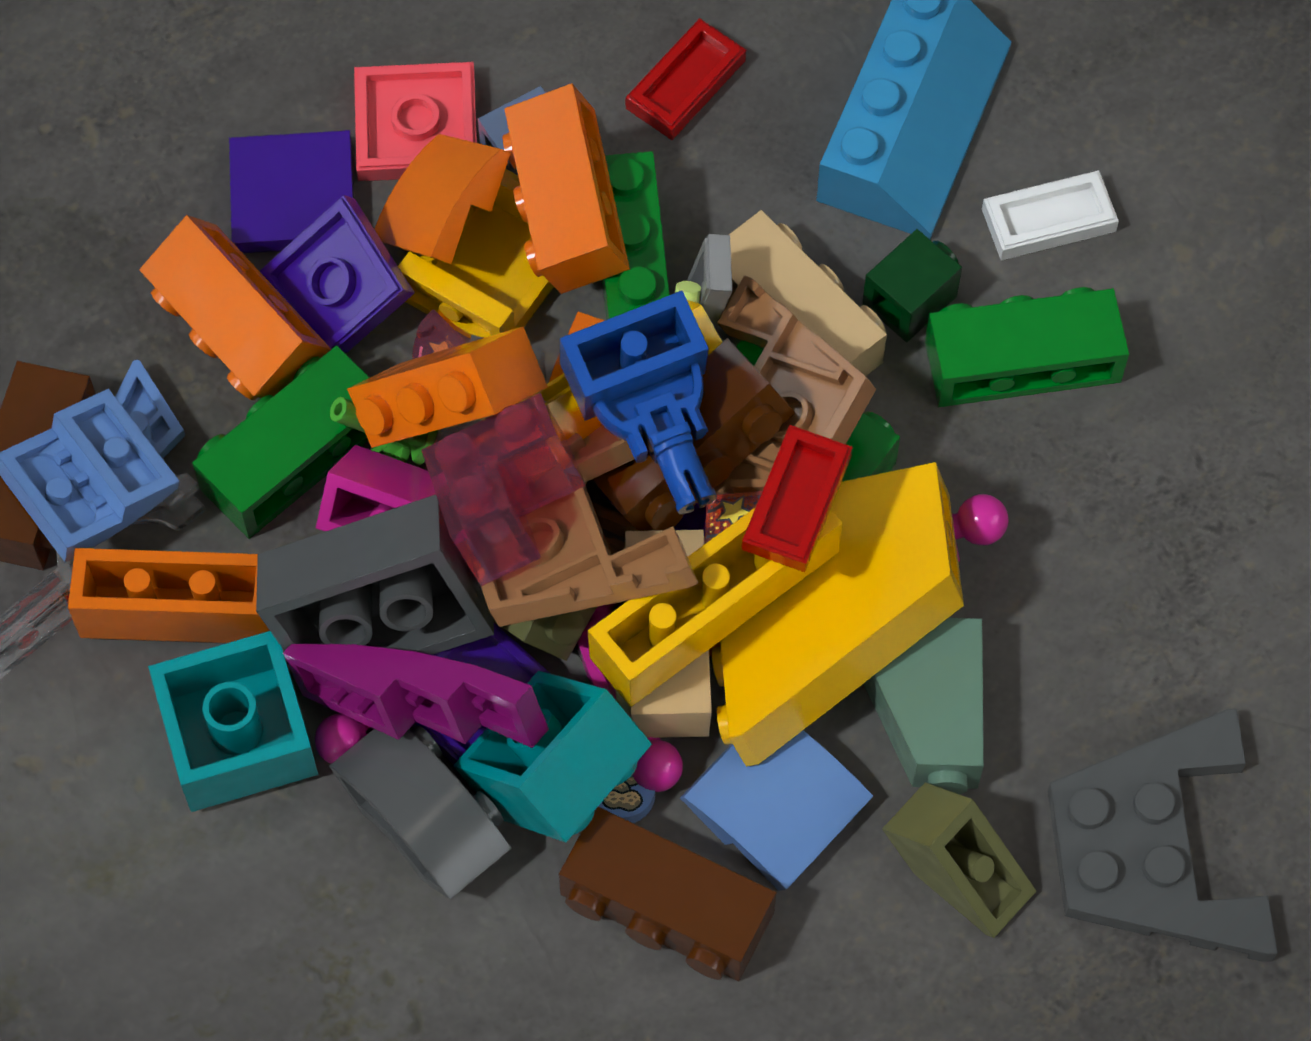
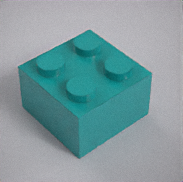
(232, 721)
(570, 768)

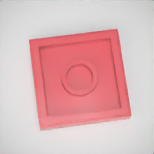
(406, 109)

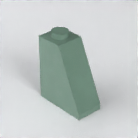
(935, 706)

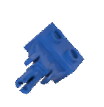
(644, 379)

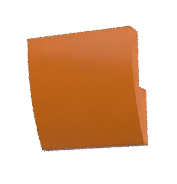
(436, 194)

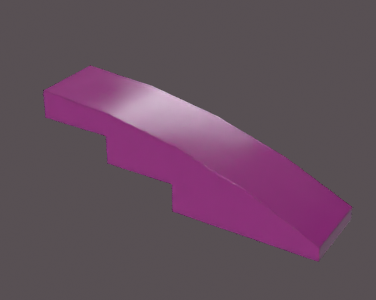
(403, 687)

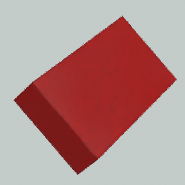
(685, 79)
(797, 498)

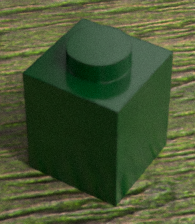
(912, 283)

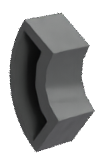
(422, 807)

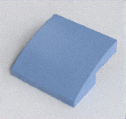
(87, 474)
(779, 809)

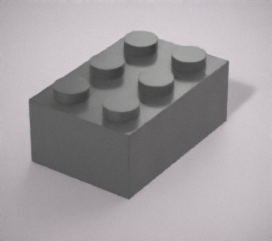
(375, 584)

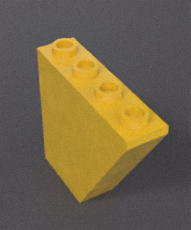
(846, 617)

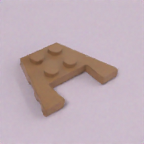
(804, 371)
(575, 556)

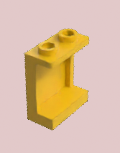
(489, 279)

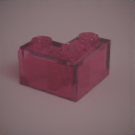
(495, 477)

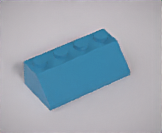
(913, 113)

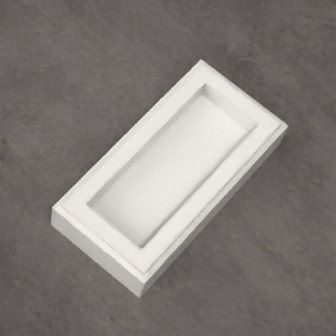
(1050, 215)

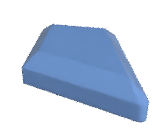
(149, 409)

